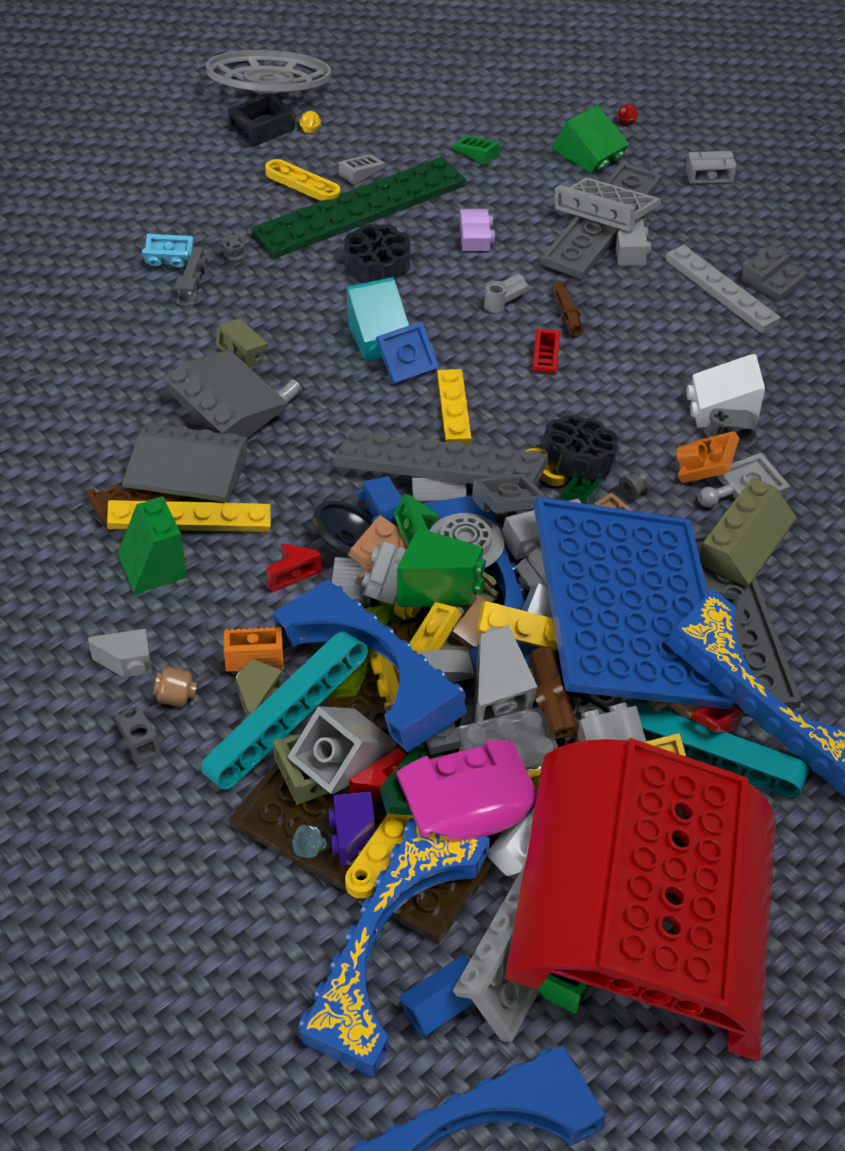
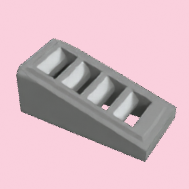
(360, 168)

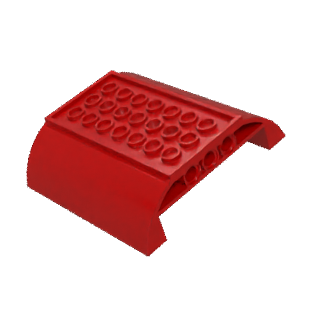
(602, 872)

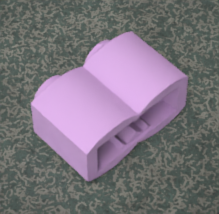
(475, 230)

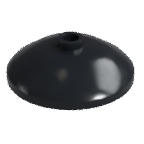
(340, 524)

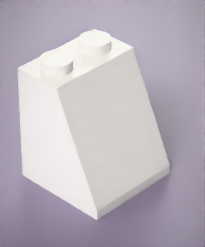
(729, 387)

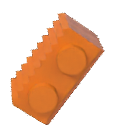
(259, 644)

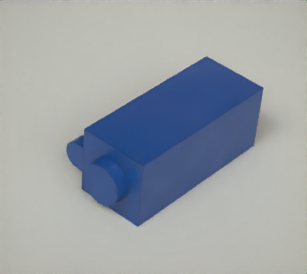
(380, 498)
(433, 999)

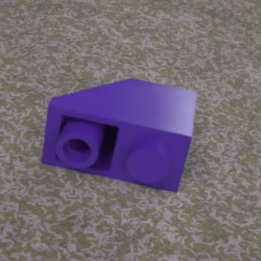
(353, 822)

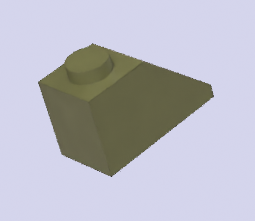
(256, 684)

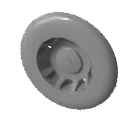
(474, 530)

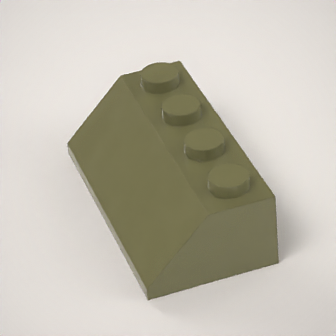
(747, 533)

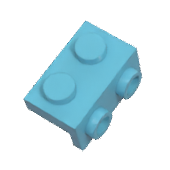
(168, 249)

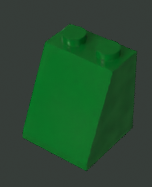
(591, 140)
(152, 547)
(439, 571)

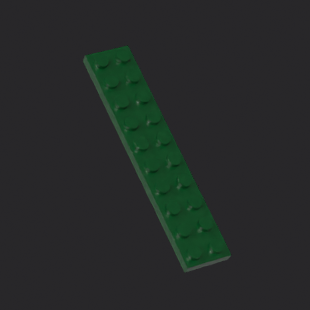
(357, 207)

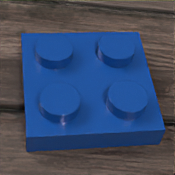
(407, 352)

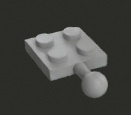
(738, 477)

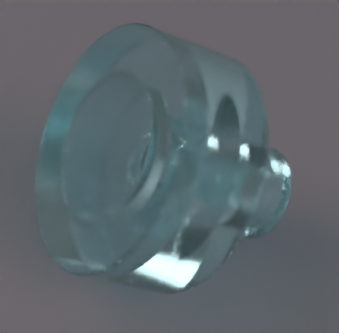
(308, 841)

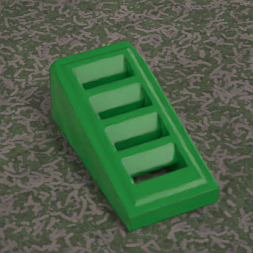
(478, 149)

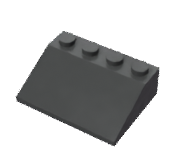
(225, 394)
(186, 462)

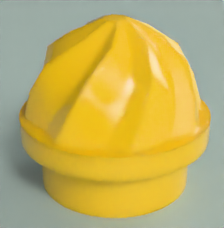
(310, 122)

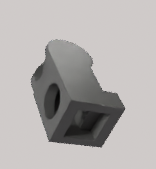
(138, 735)

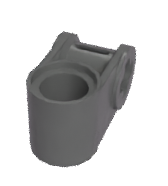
(732, 420)

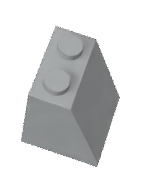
(501, 677)
(339, 746)

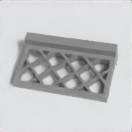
(604, 203)

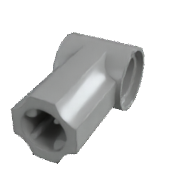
(499, 293)

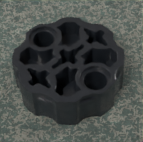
(376, 253)
(580, 447)

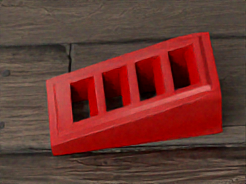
(547, 337)
(718, 719)

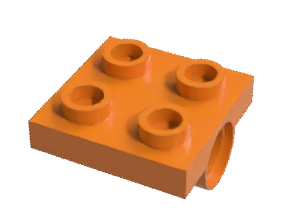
(706, 457)

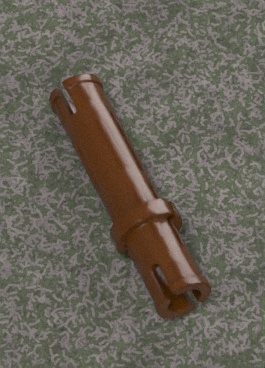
(569, 313)

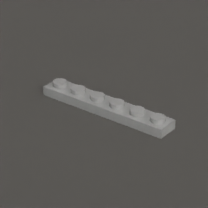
(723, 289)

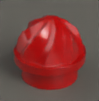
(627, 115)

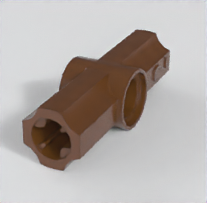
(552, 694)

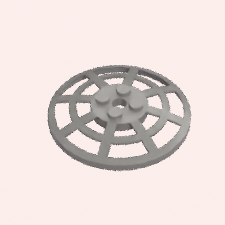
(268, 78)

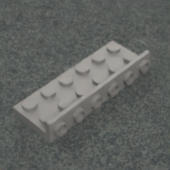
(484, 981)

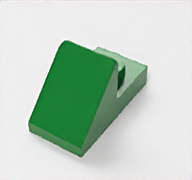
(411, 515)

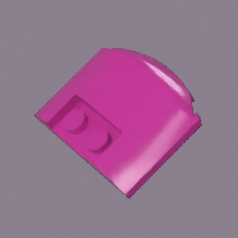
(469, 791)

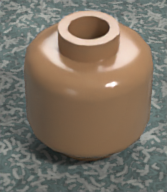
(174, 687)

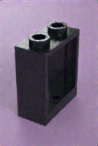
(256, 134)

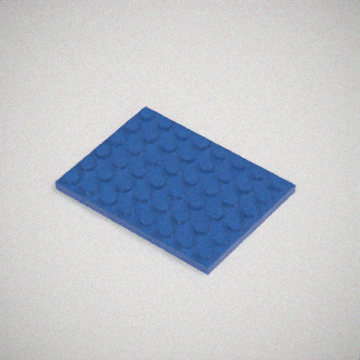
(617, 595)

